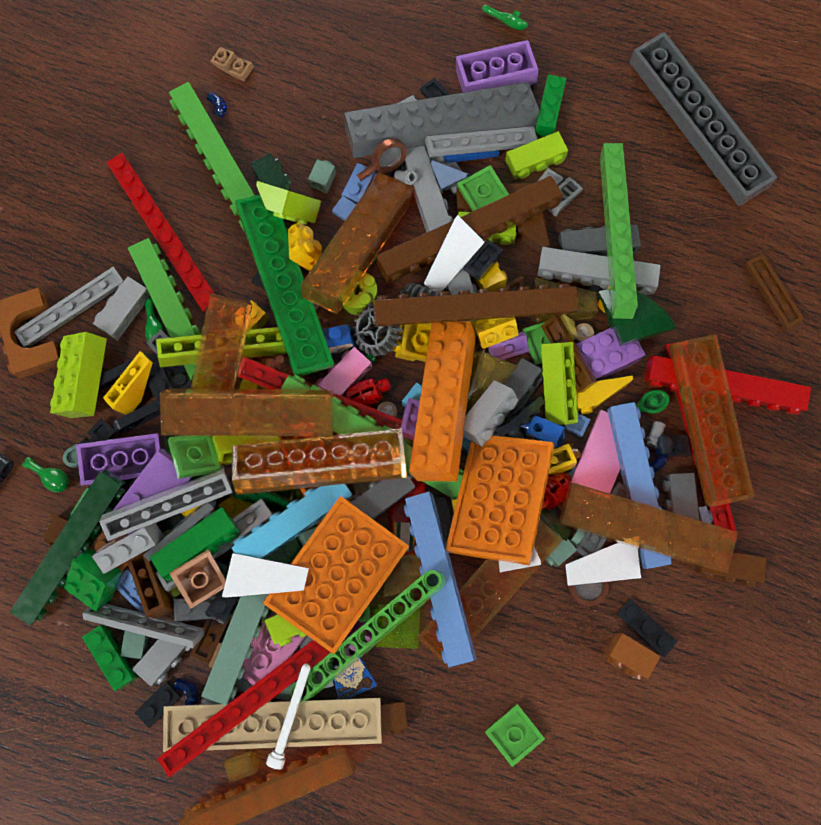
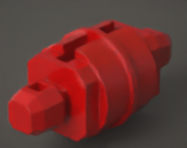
(368, 391)
(556, 490)

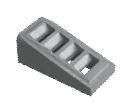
(571, 195)

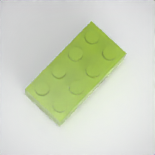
(78, 375)

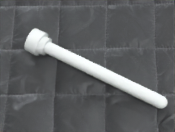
(276, 758)

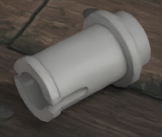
(407, 177)
(656, 431)

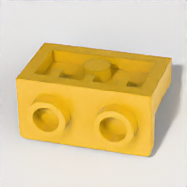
(494, 330)

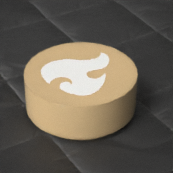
(584, 332)
(388, 407)

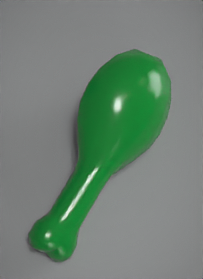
(512, 21)
(152, 324)
(653, 402)
(51, 478)

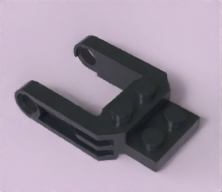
(159, 379)

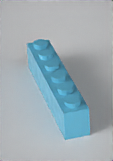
(291, 523)

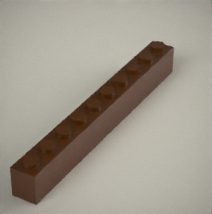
(484, 222)
(474, 306)

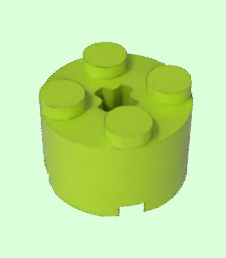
(367, 294)

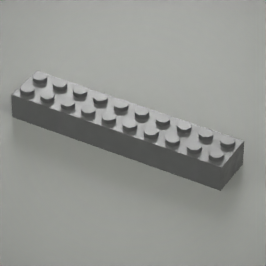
(450, 114)
(702, 119)

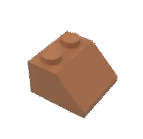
(198, 579)

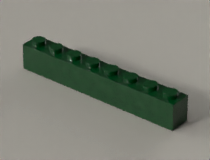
(68, 545)

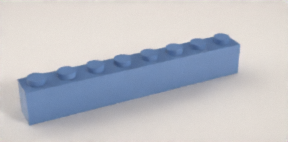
(635, 467)
(446, 604)

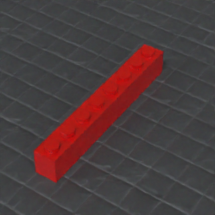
(742, 387)

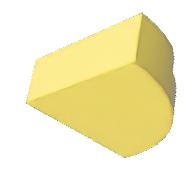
(570, 325)

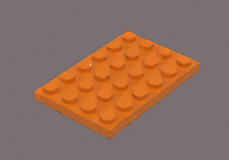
(501, 499)
(347, 566)

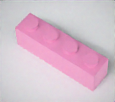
(346, 372)

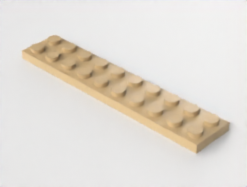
(314, 724)

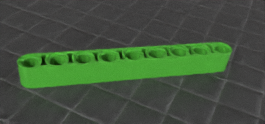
(378, 632)

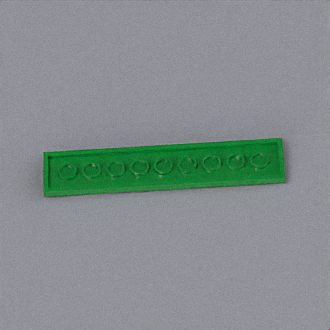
(282, 283)

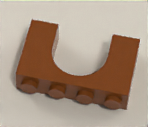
(13, 313)

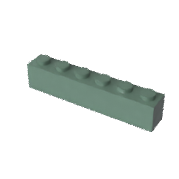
(235, 648)

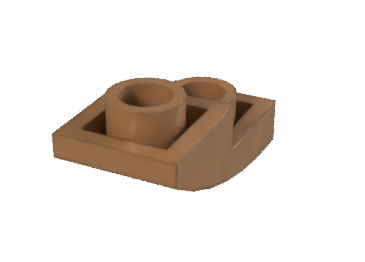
(231, 64)

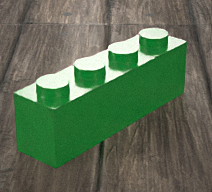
(204, 536)

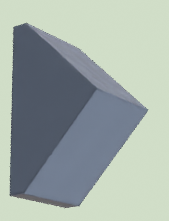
(447, 176)

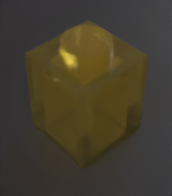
(241, 765)

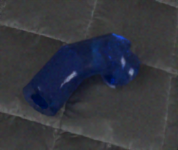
(220, 104)
(659, 462)
(189, 689)

